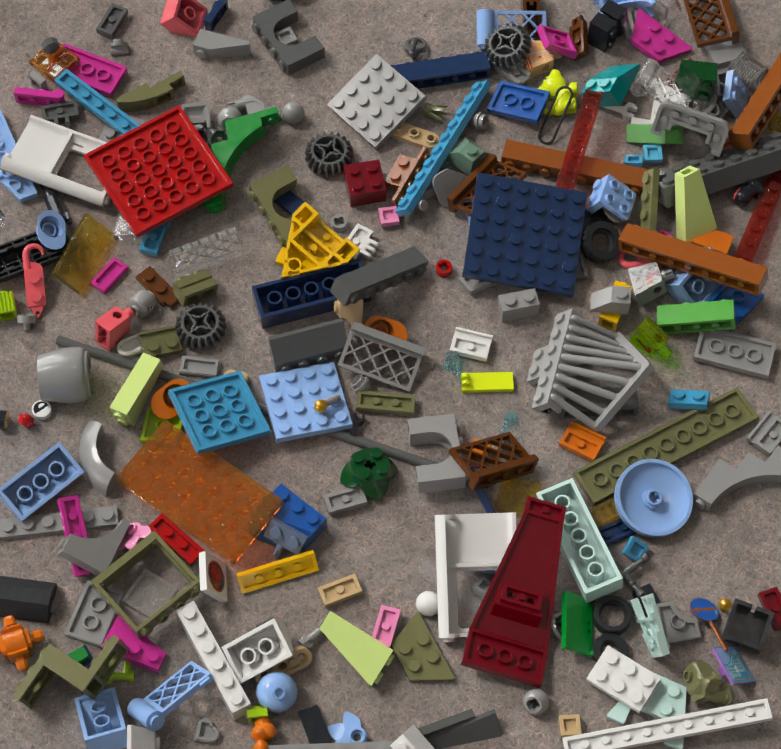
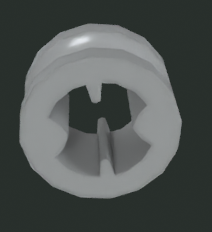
(337, 218)

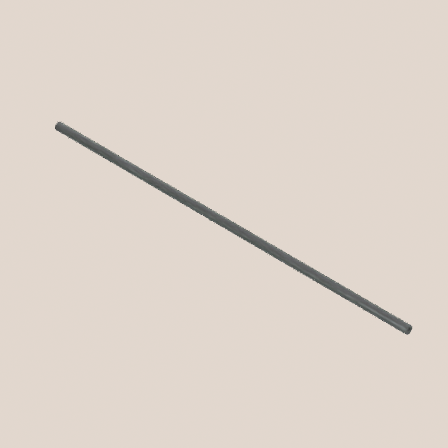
(167, 376)

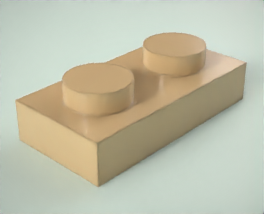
(340, 590)

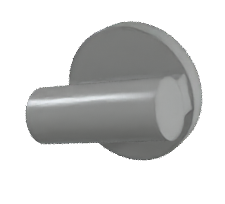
(119, 47)

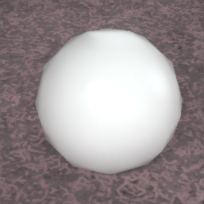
(427, 603)

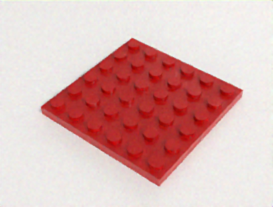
(158, 171)

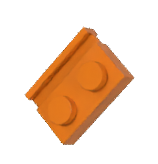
(582, 441)

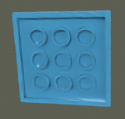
(219, 412)

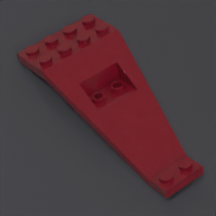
(508, 633)

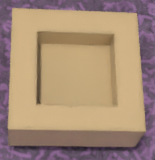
(569, 725)

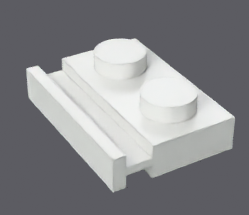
(471, 344)

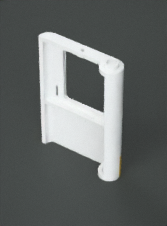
(43, 151)
(466, 544)

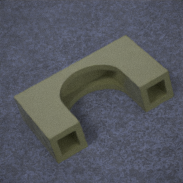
(266, 191)

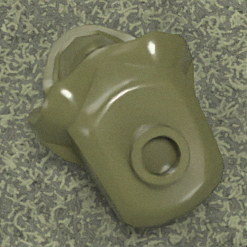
(705, 685)

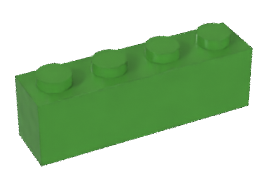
(697, 316)

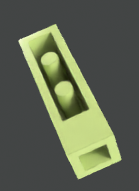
(692, 205)
(136, 390)
(358, 647)

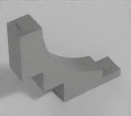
(725, 478)

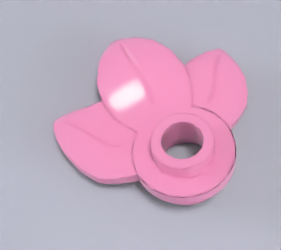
(133, 535)

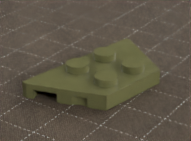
(420, 654)

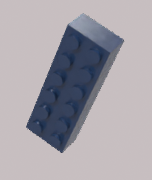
(299, 295)

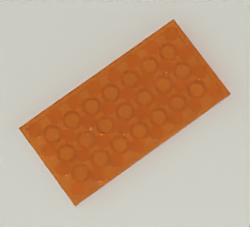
(199, 492)

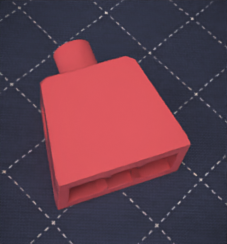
(113, 327)

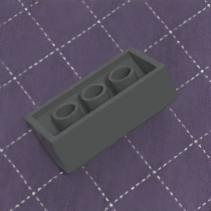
(308, 345)

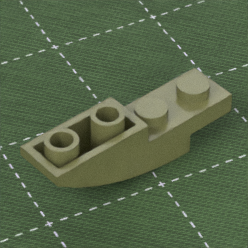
(147, 97)

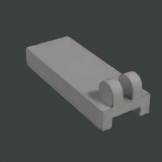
(514, 75)

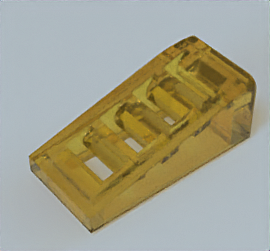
(604, 506)

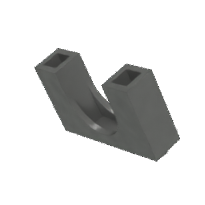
(289, 57)

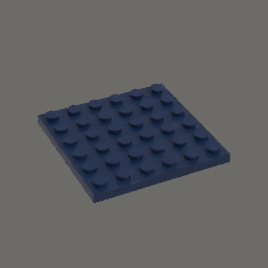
(524, 235)

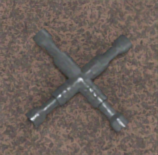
(625, 573)

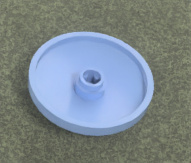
(653, 498)

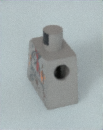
(649, 281)

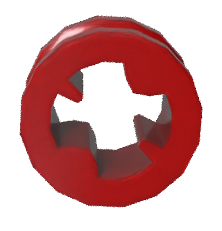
(443, 274)

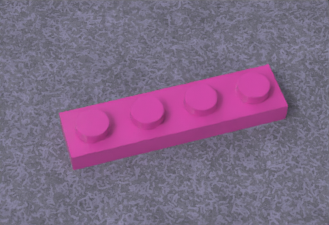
(73, 524)

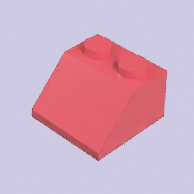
(183, 17)

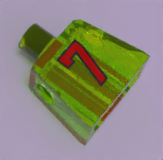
(651, 339)

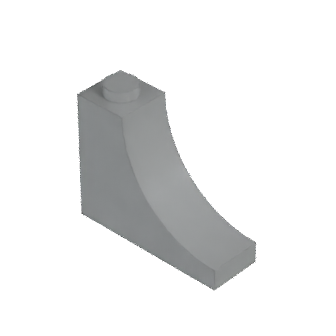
(93, 553)

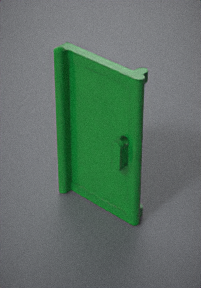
(577, 624)

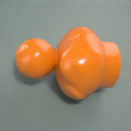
(263, 732)

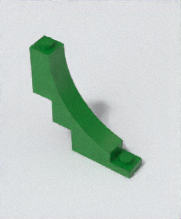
(241, 135)

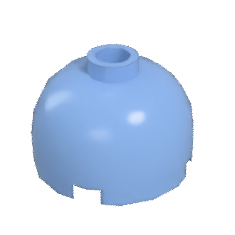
(276, 692)

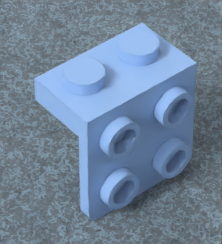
(612, 196)

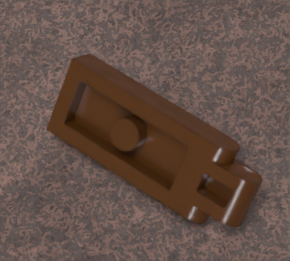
(579, 36)
(158, 286)

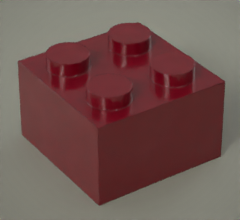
(365, 183)

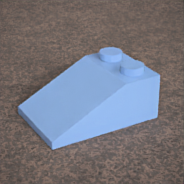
(102, 721)

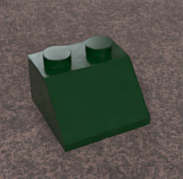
(697, 79)

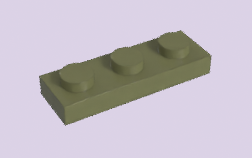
(385, 403)

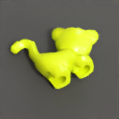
(551, 84)

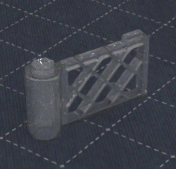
(646, 81)

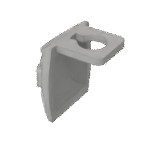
(198, 114)

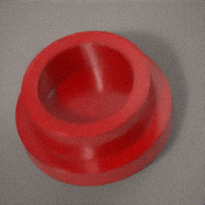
(26, 420)

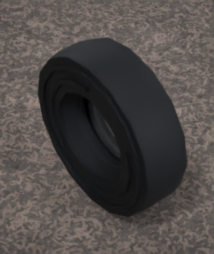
(609, 638)

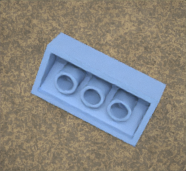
(40, 482)

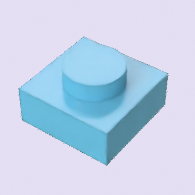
(652, 154)

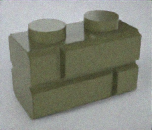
(194, 287)

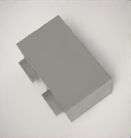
(518, 304)

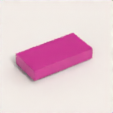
(109, 275)

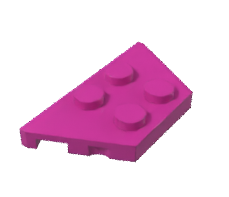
(655, 39)

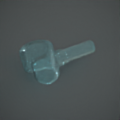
(510, 417)

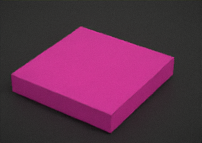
(557, 41)

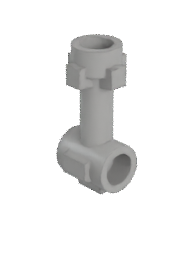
(306, 641)

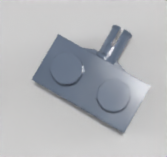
(285, 537)

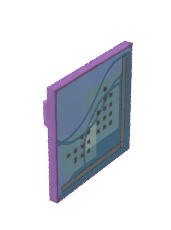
(733, 666)

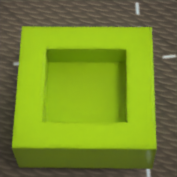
(255, 713)

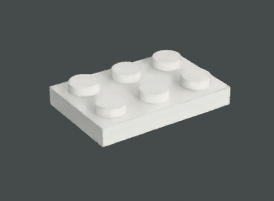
(623, 679)

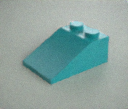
(613, 83)

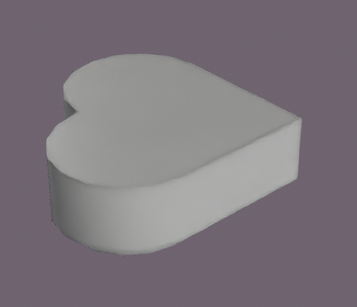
(206, 732)

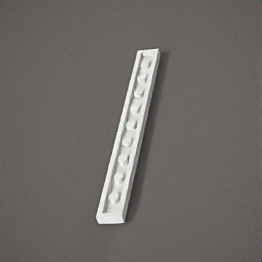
(673, 727)

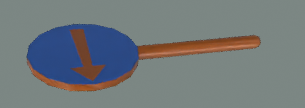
(707, 612)

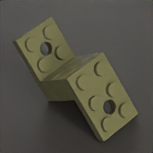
(55, 662)

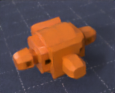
(18, 642)

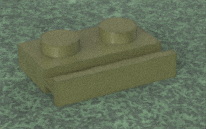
(160, 342)

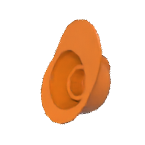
(387, 326)
(161, 402)

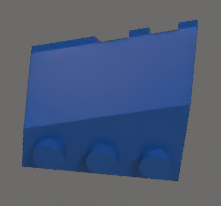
(297, 515)

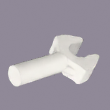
(623, 110)

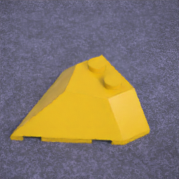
(314, 244)

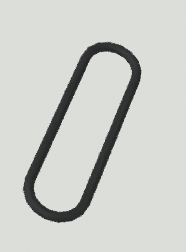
(561, 120)

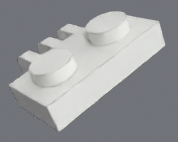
(361, 238)

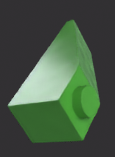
(641, 134)

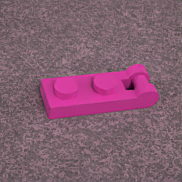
(38, 97)

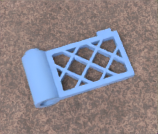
(488, 19)
(151, 712)

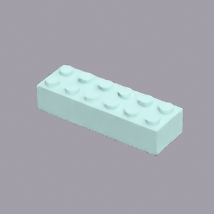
(583, 544)

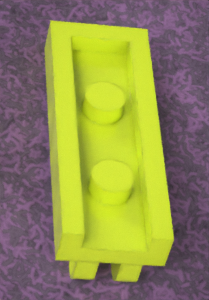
(487, 382)

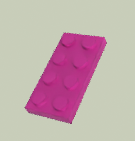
(97, 72)

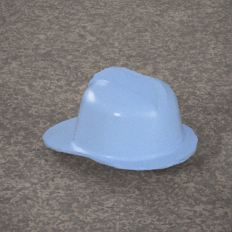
(51, 229)

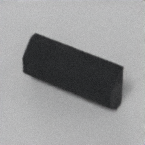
(11, 256)
(26, 599)

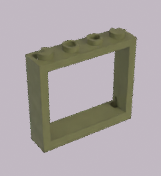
(129, 560)

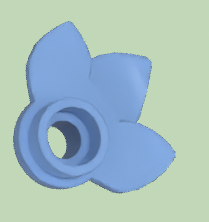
(347, 730)

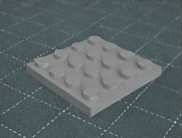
(376, 101)

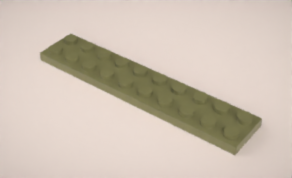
(668, 442)

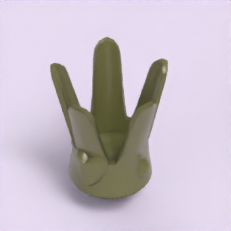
(432, 111)

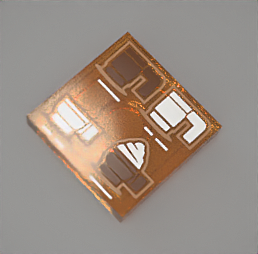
(55, 63)

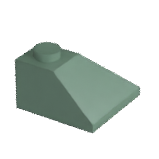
(467, 155)

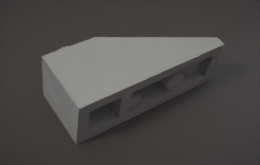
(216, 45)

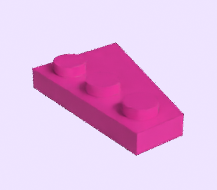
(142, 651)

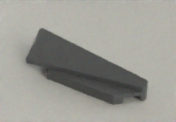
(462, 729)

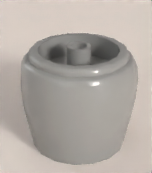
(65, 375)

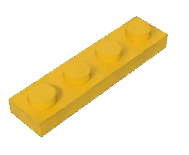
(277, 571)

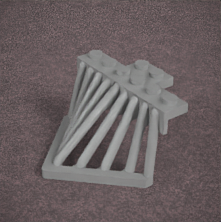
(556, 365)

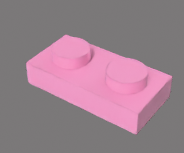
(386, 625)

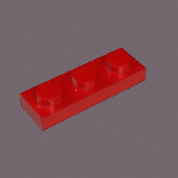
(176, 539)

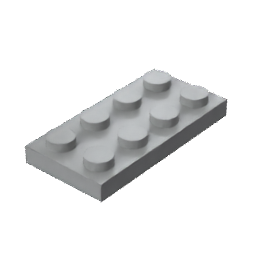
(735, 352)

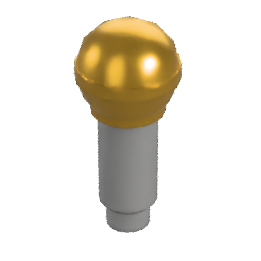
(321, 405)
(725, 605)

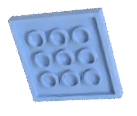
(292, 397)

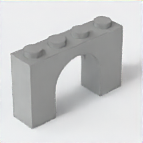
(441, 431)

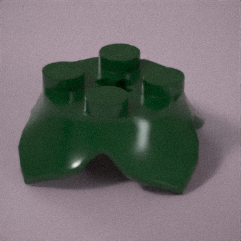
(372, 482)

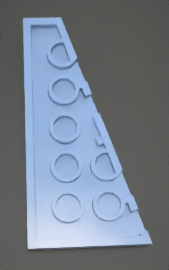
(19, 187)

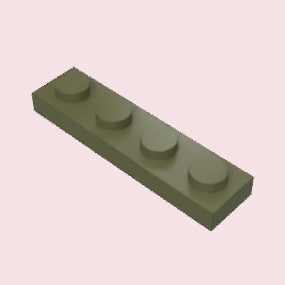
(650, 199)

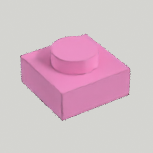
(388, 216)

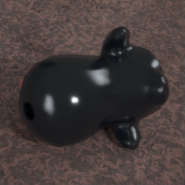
(746, 192)

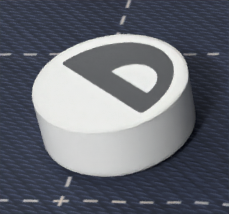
(41, 410)

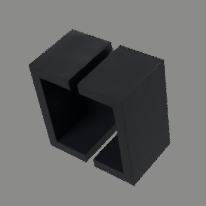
(607, 27)
(747, 626)

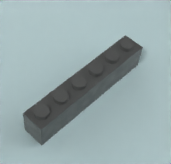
(379, 276)

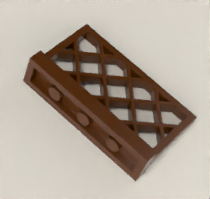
(723, 13)
(465, 191)
(501, 470)

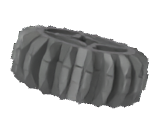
(504, 47)
(332, 159)
(200, 335)

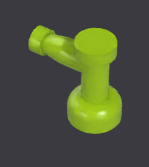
(126, 675)

